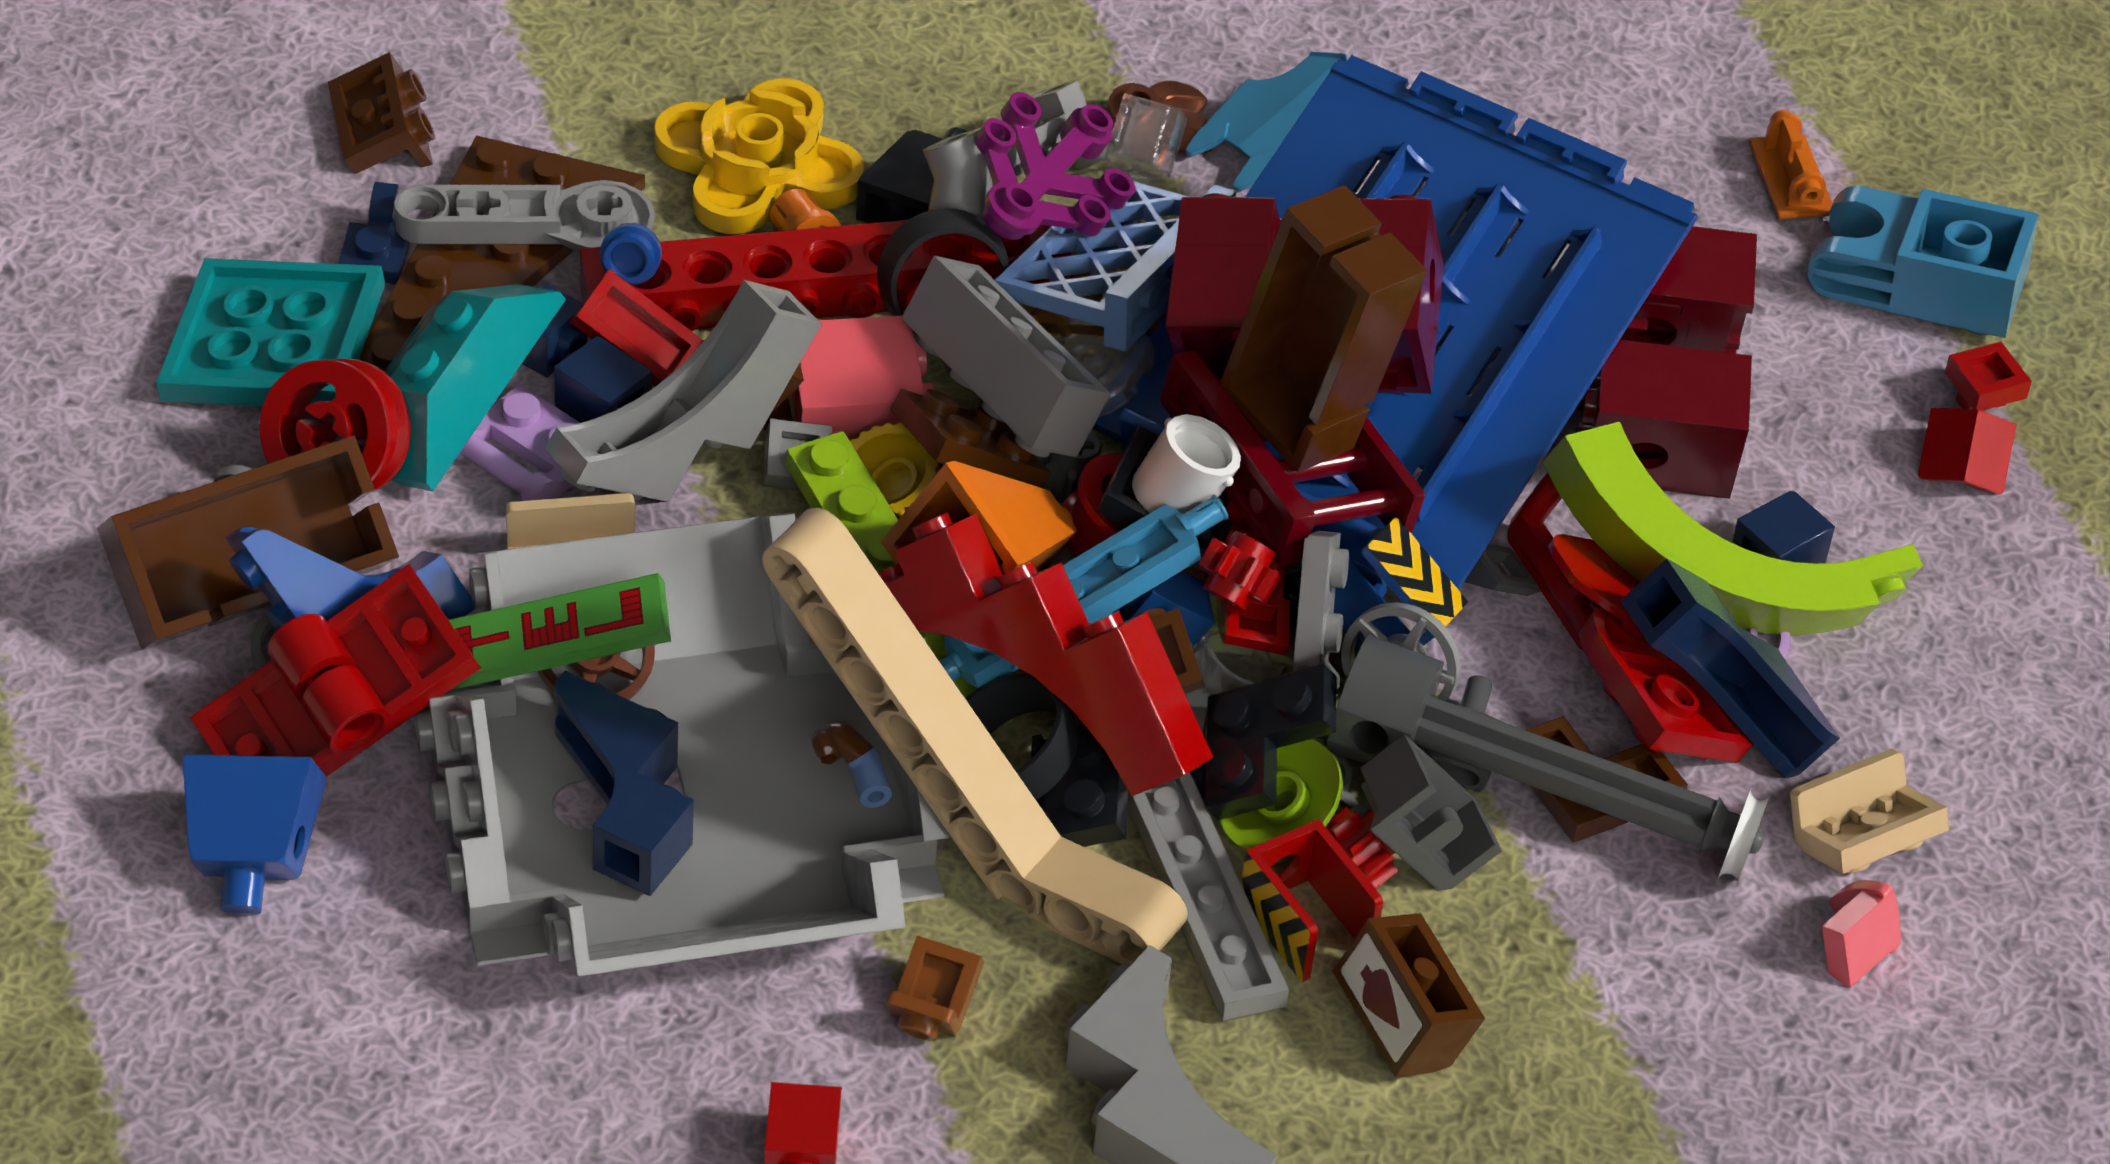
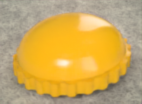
(896, 464)

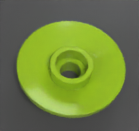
(1305, 791)

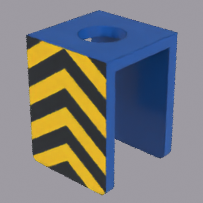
(1408, 573)

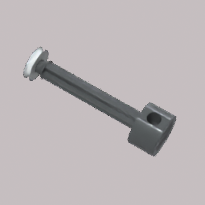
(1395, 693)

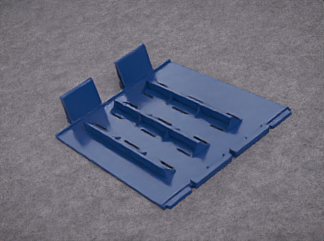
(1548, 331)

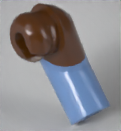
(864, 760)

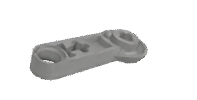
(521, 213)

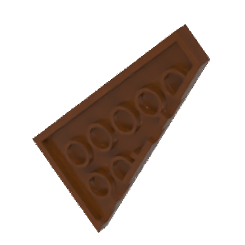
(445, 268)

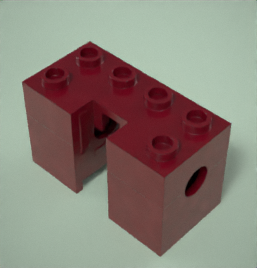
(1224, 252)
(1678, 368)

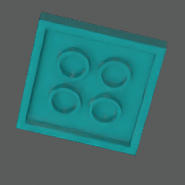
(260, 320)

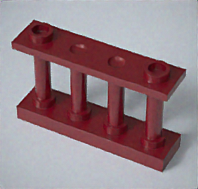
(1265, 486)

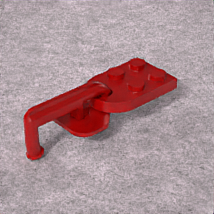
(1655, 692)

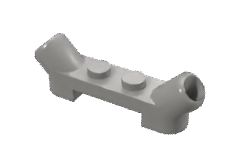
(961, 170)

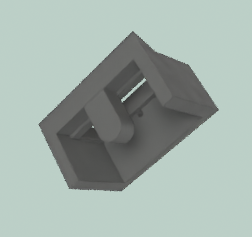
(1426, 815)

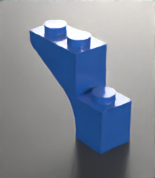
(308, 583)

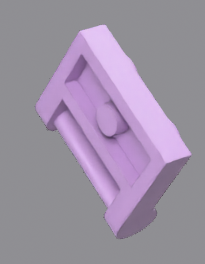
(524, 426)

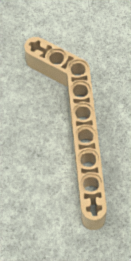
(953, 754)

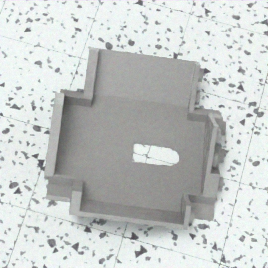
(775, 832)

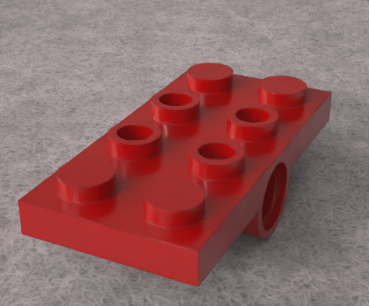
(342, 679)

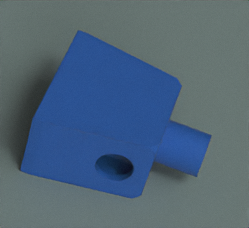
(250, 821)

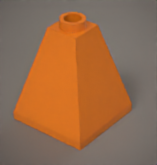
(1017, 517)

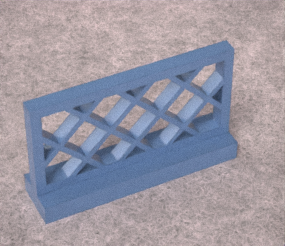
(1131, 297)

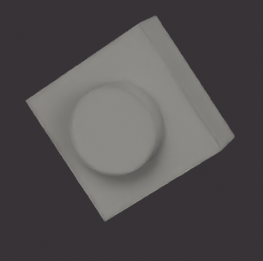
(780, 437)

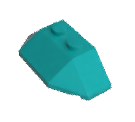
(459, 367)

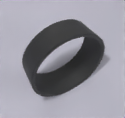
(917, 231)
(1022, 694)

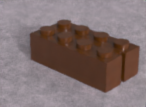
(1321, 328)
(175, 552)

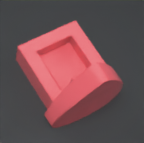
(1861, 930)

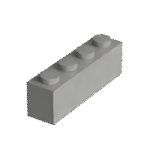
(1005, 358)

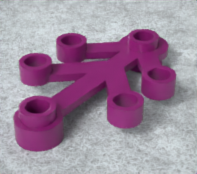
(1016, 208)

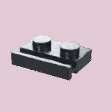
(1089, 798)

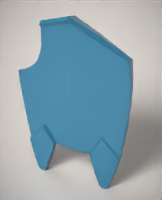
(1262, 115)

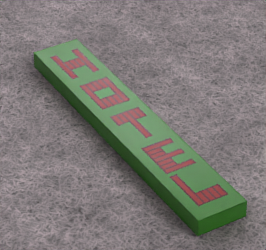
(566, 628)

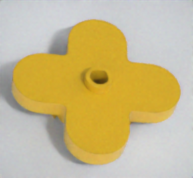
(755, 153)

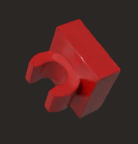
(1987, 377)

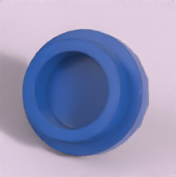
(631, 252)

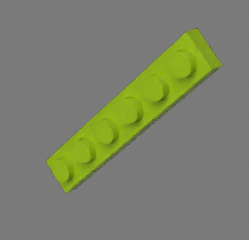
(839, 482)

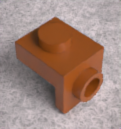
(934, 989)

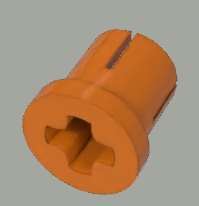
(800, 212)

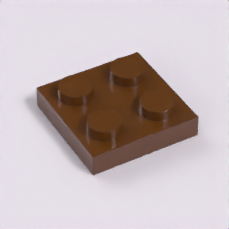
(966, 436)

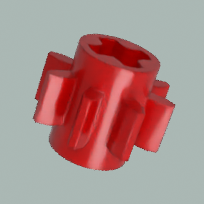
(1239, 570)
(1362, 845)

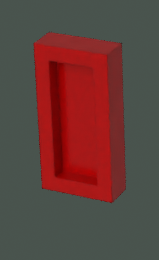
(635, 326)

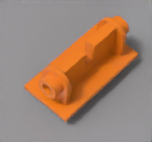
(1790, 169)

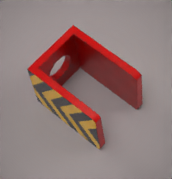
(1328, 871)

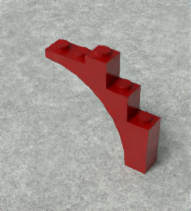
(1102, 670)

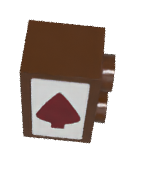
(1408, 994)

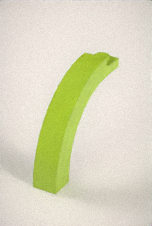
(1643, 527)

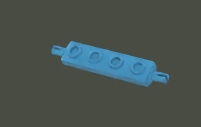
(1108, 577)

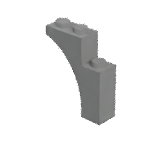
(711, 399)
(1149, 1103)

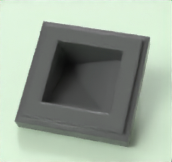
(1491, 575)

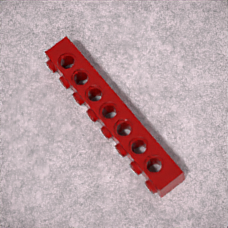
(823, 268)

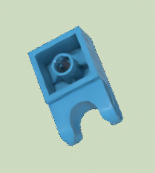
(1926, 257)

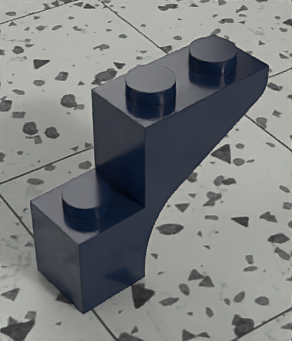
(1738, 670)
(627, 759)

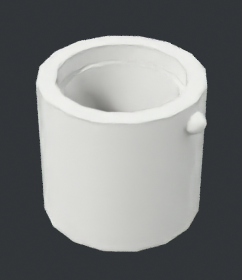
(1186, 465)

